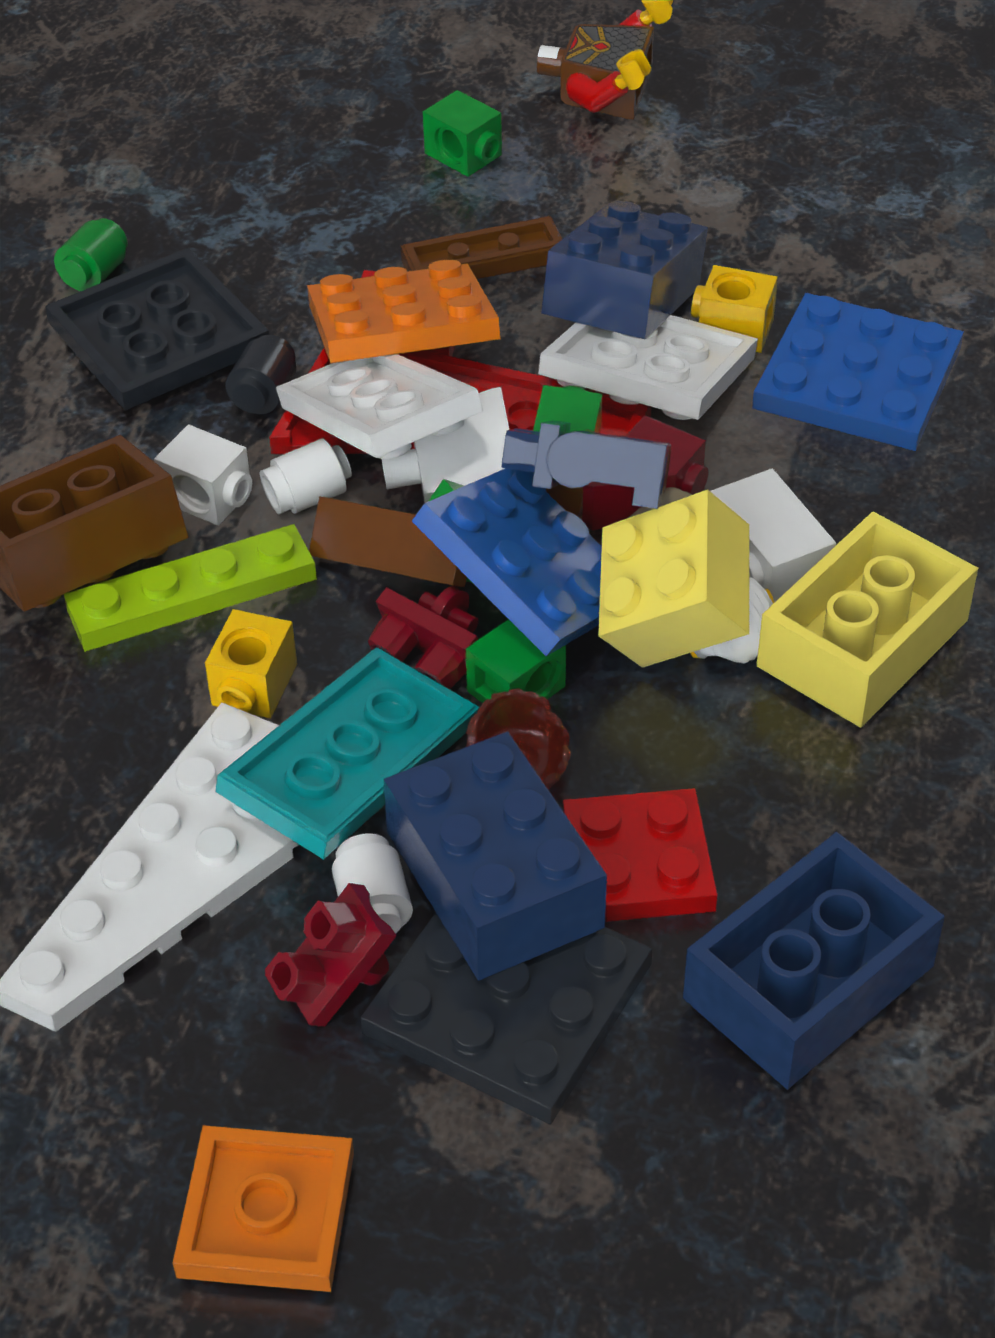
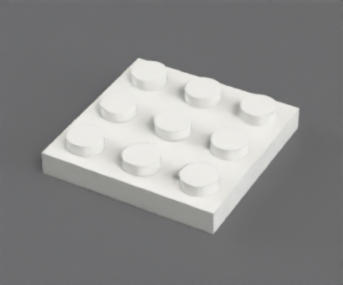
(673, 369)

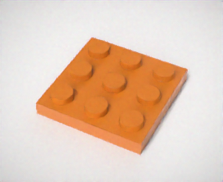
(401, 311)

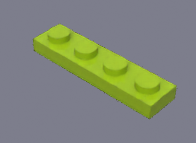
(189, 587)

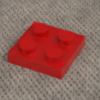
(649, 850)

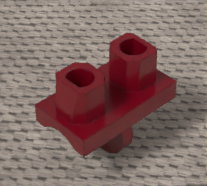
(433, 626)
(340, 951)

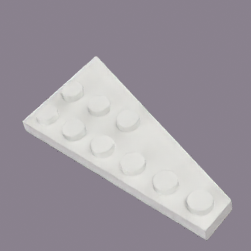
(161, 871)

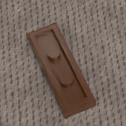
(490, 249)
(379, 541)

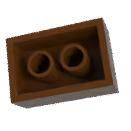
(84, 521)

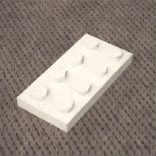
(380, 402)

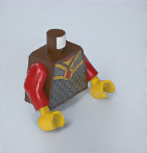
(607, 64)

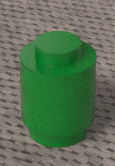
(91, 254)

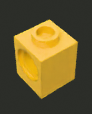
(737, 302)
(251, 663)

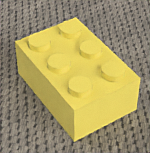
(866, 618)

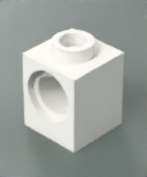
(207, 473)

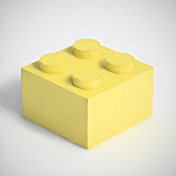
(674, 579)

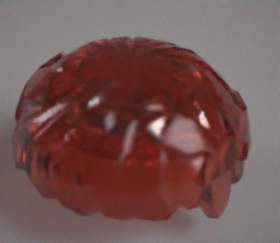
(530, 725)

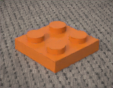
(264, 1209)

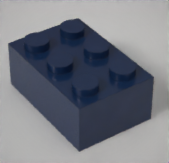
(624, 269)
(495, 855)
(811, 958)

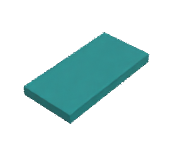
(328, 760)

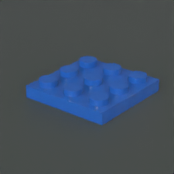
(858, 371)
(521, 554)

